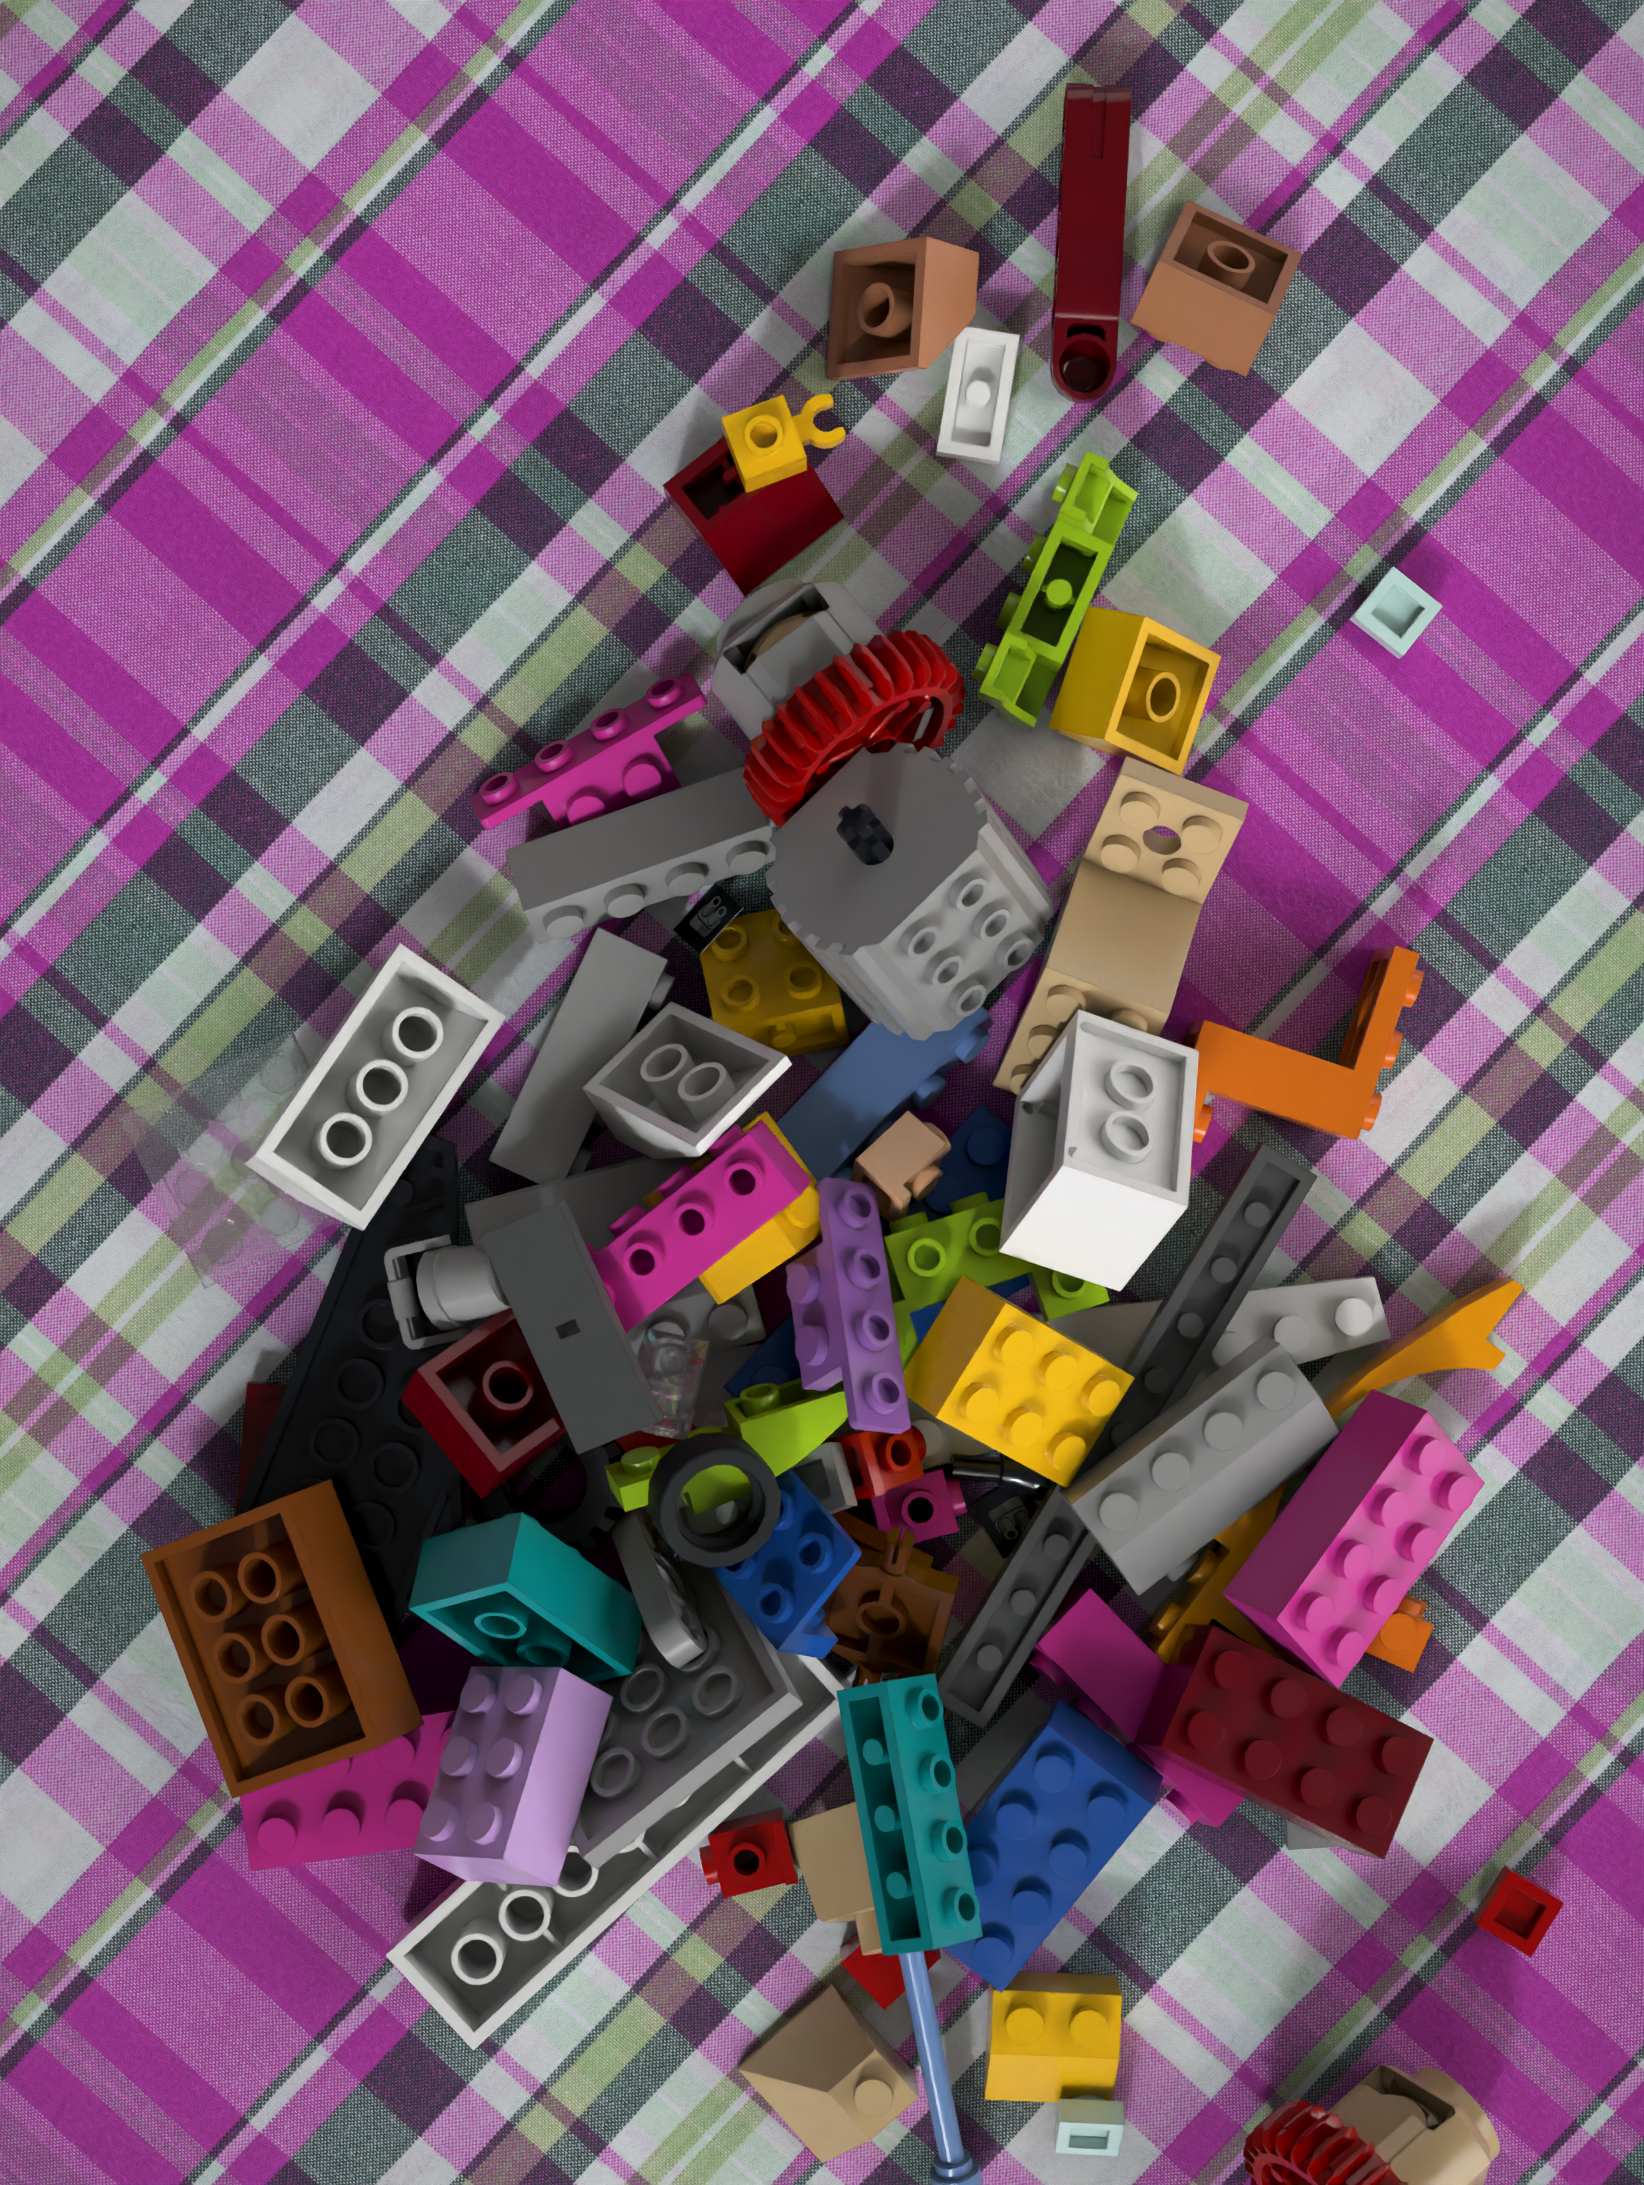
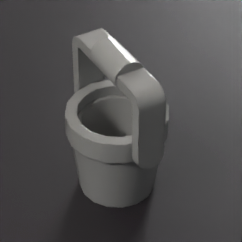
(452, 1285)

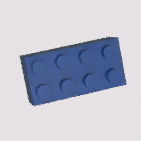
(1047, 1835)

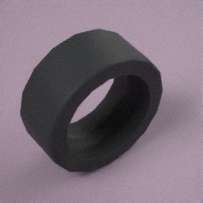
(747, 1532)

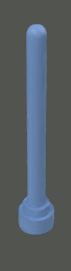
(952, 2163)

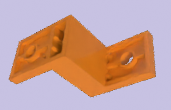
(1302, 1087)

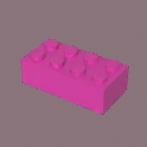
(1355, 1537)
(352, 1804)

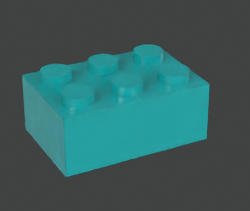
(526, 1600)

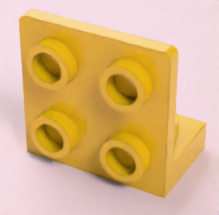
(772, 987)

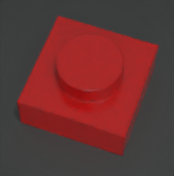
(1517, 1911)

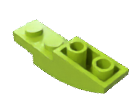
(774, 1419)

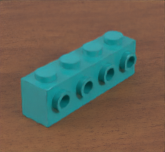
(909, 1815)

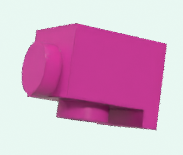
(943, 1494)

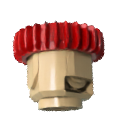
(1377, 2134)

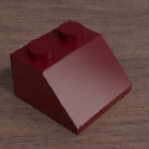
(486, 1404)

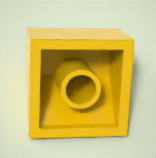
(1134, 689)
(768, 1245)
(1053, 2037)

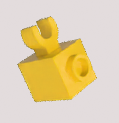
(771, 442)

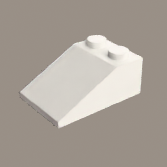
(681, 1083)

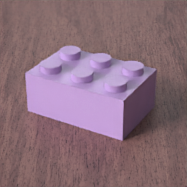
(513, 1775)

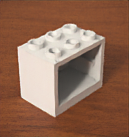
(1101, 1152)

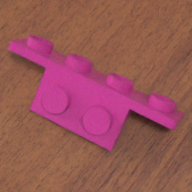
(600, 768)

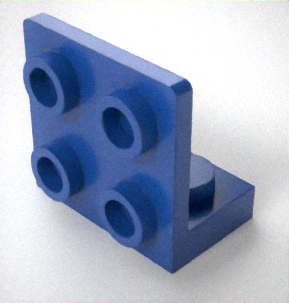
(794, 1573)

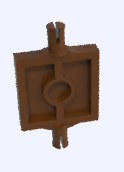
(891, 1612)

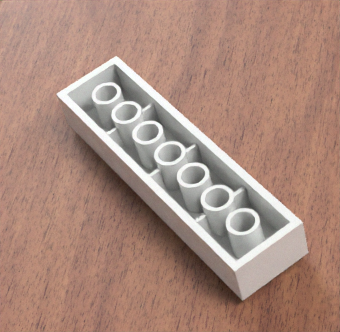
(497, 1944)

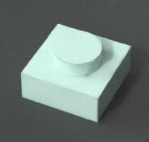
(1396, 612)
(1089, 2126)

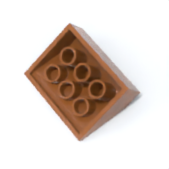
(282, 1640)

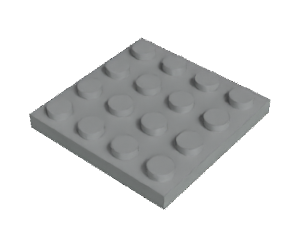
(680, 1724)

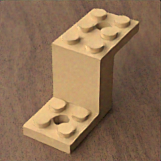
(1127, 912)

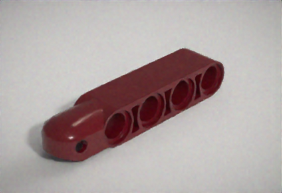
(1089, 239)

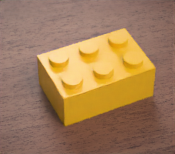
(1014, 1382)

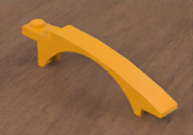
(1444, 1342)

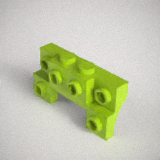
(1061, 586)
(932, 1256)

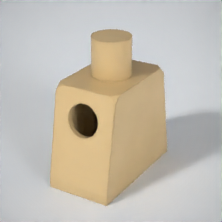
(837, 1871)

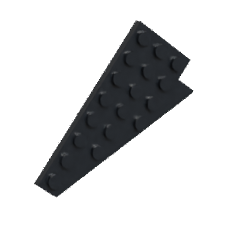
(345, 1402)

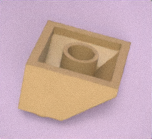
(831, 2076)

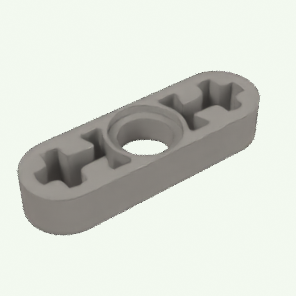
(658, 1588)

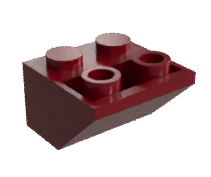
(750, 531)

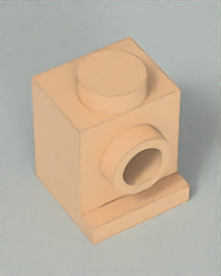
(902, 1164)

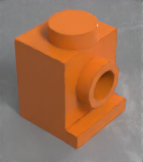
(1403, 1635)

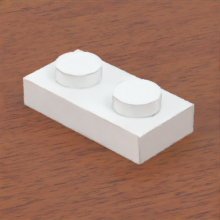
(978, 395)

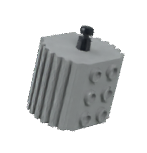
(908, 889)

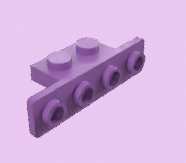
(847, 1310)

